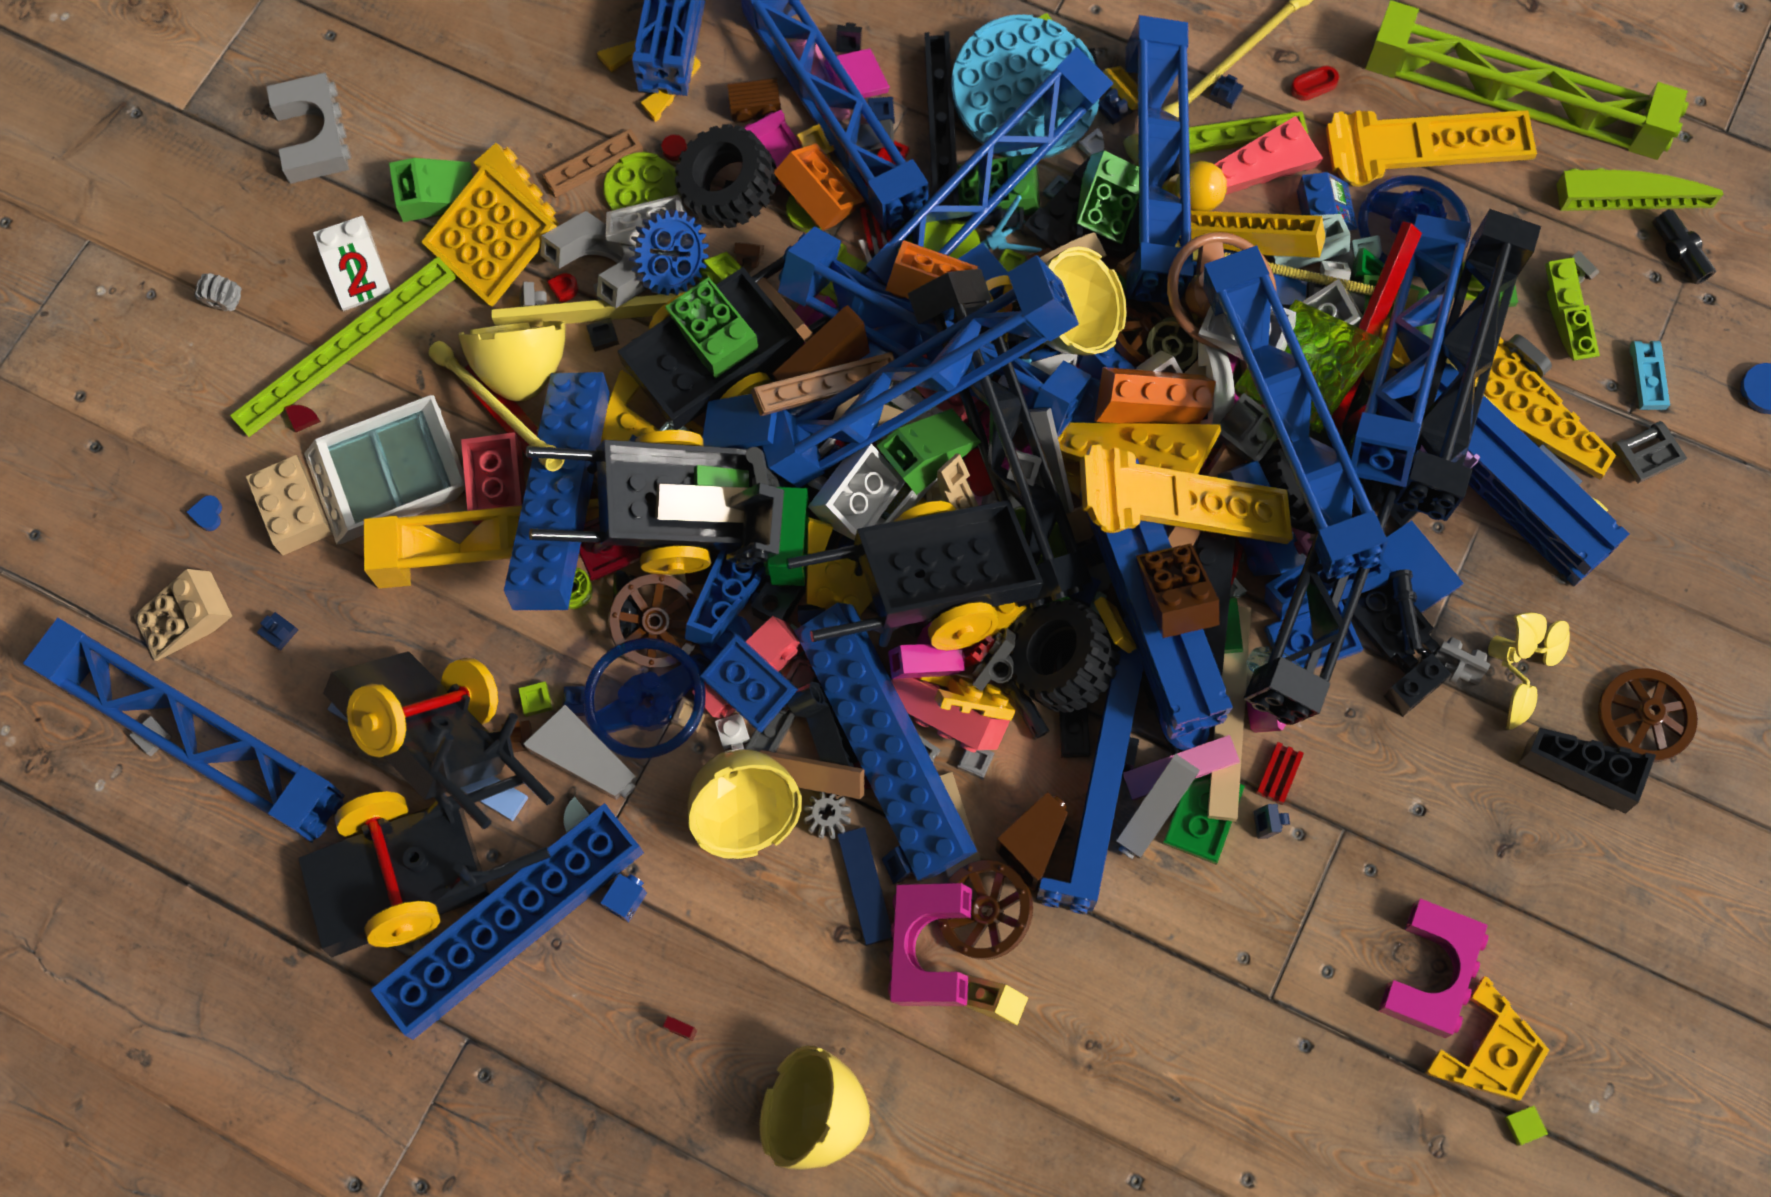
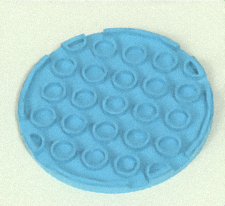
(1003, 68)

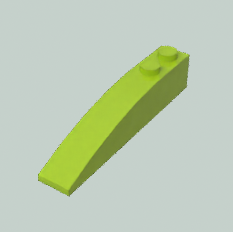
(1631, 190)

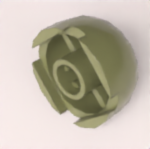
(1172, 339)

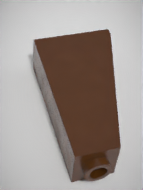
(835, 344)

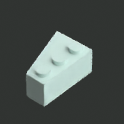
(1335, 244)

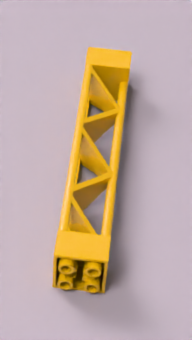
(404, 543)

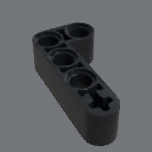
(824, 725)

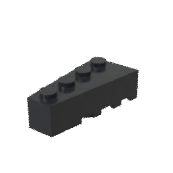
(1591, 768)

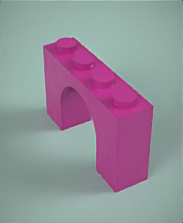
(924, 661)
(914, 909)
(1462, 941)

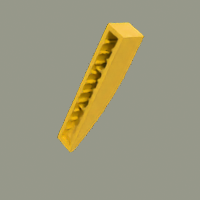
(1270, 232)

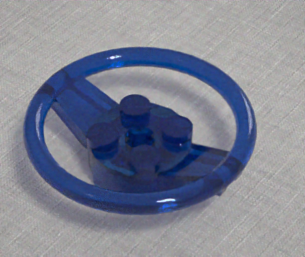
(1406, 205)
(627, 710)

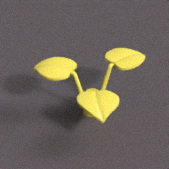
(1529, 632)

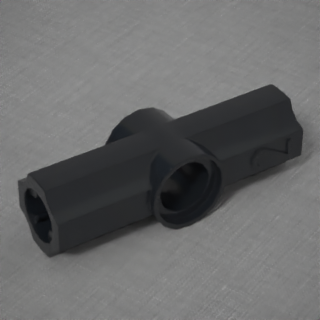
(1684, 246)

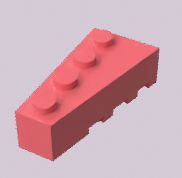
(1271, 156)
(774, 642)
(971, 728)

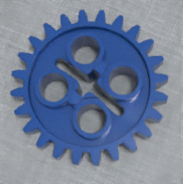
(666, 277)

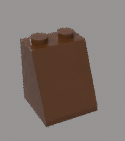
(1032, 839)

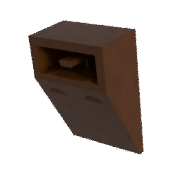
(1178, 590)

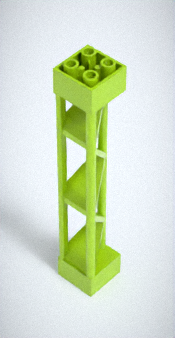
(1654, 124)

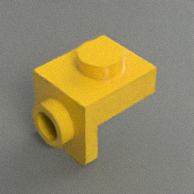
(813, 136)

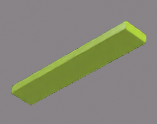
(1236, 133)

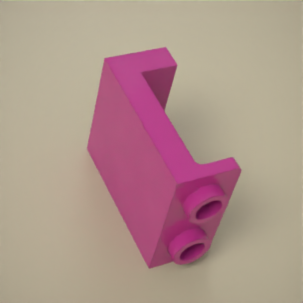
(775, 136)

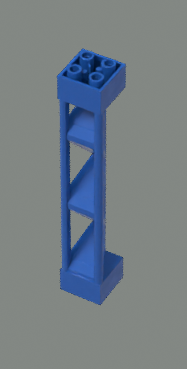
(1158, 55)
(1076, 84)
(893, 190)
(814, 264)
(1043, 317)
(1388, 442)
(1326, 477)
(67, 657)

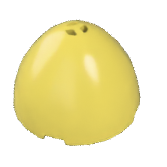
(1095, 298)
(515, 357)
(743, 809)
(813, 1111)

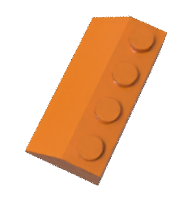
(1153, 397)

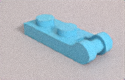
(1650, 375)

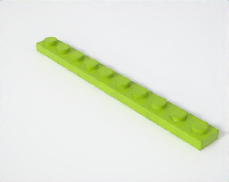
(343, 347)

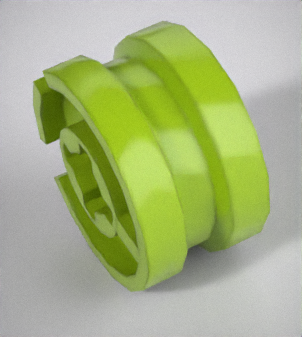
(584, 590)

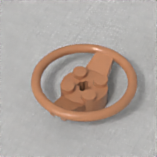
(1210, 249)

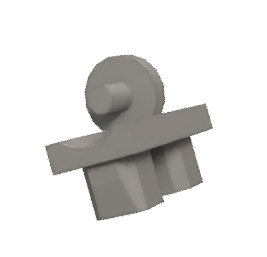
(1462, 664)

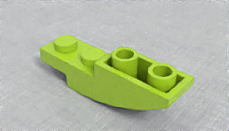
(1568, 310)

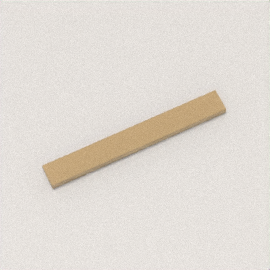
(1226, 782)

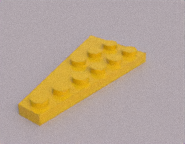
(1542, 415)
(1155, 445)

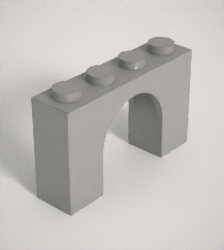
(327, 151)
(587, 236)

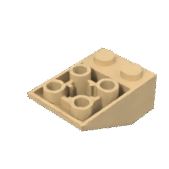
(182, 613)

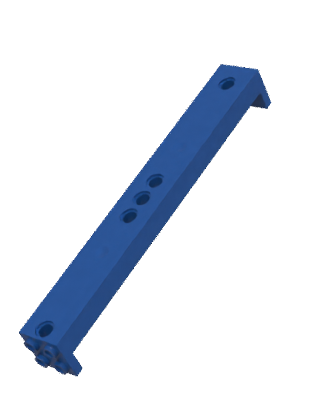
(1102, 793)

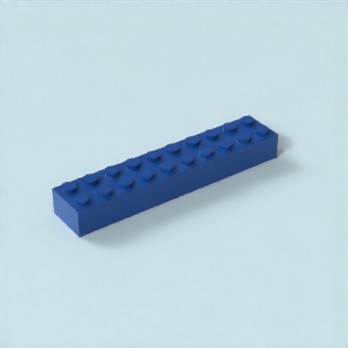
(572, 418)
(887, 745)
(506, 922)

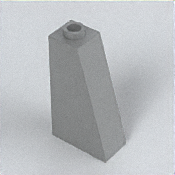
(579, 752)
(1157, 807)

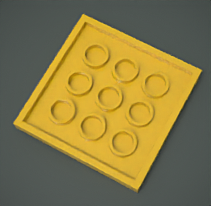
(488, 234)

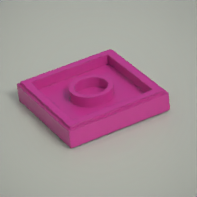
(863, 71)

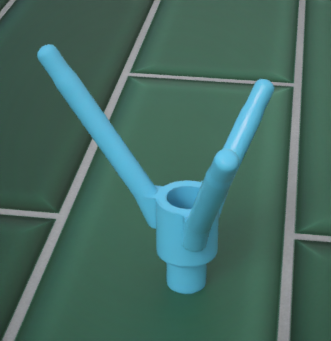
(997, 237)

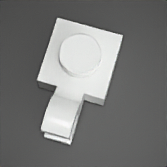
(732, 732)

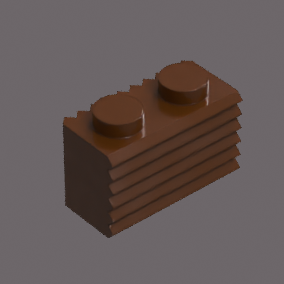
(753, 99)

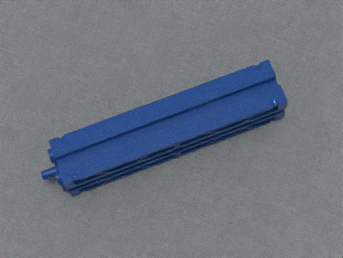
(667, 45)
(1534, 492)
(1177, 667)

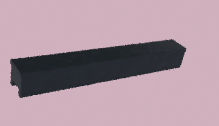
(940, 114)

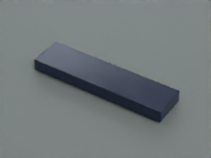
(865, 886)

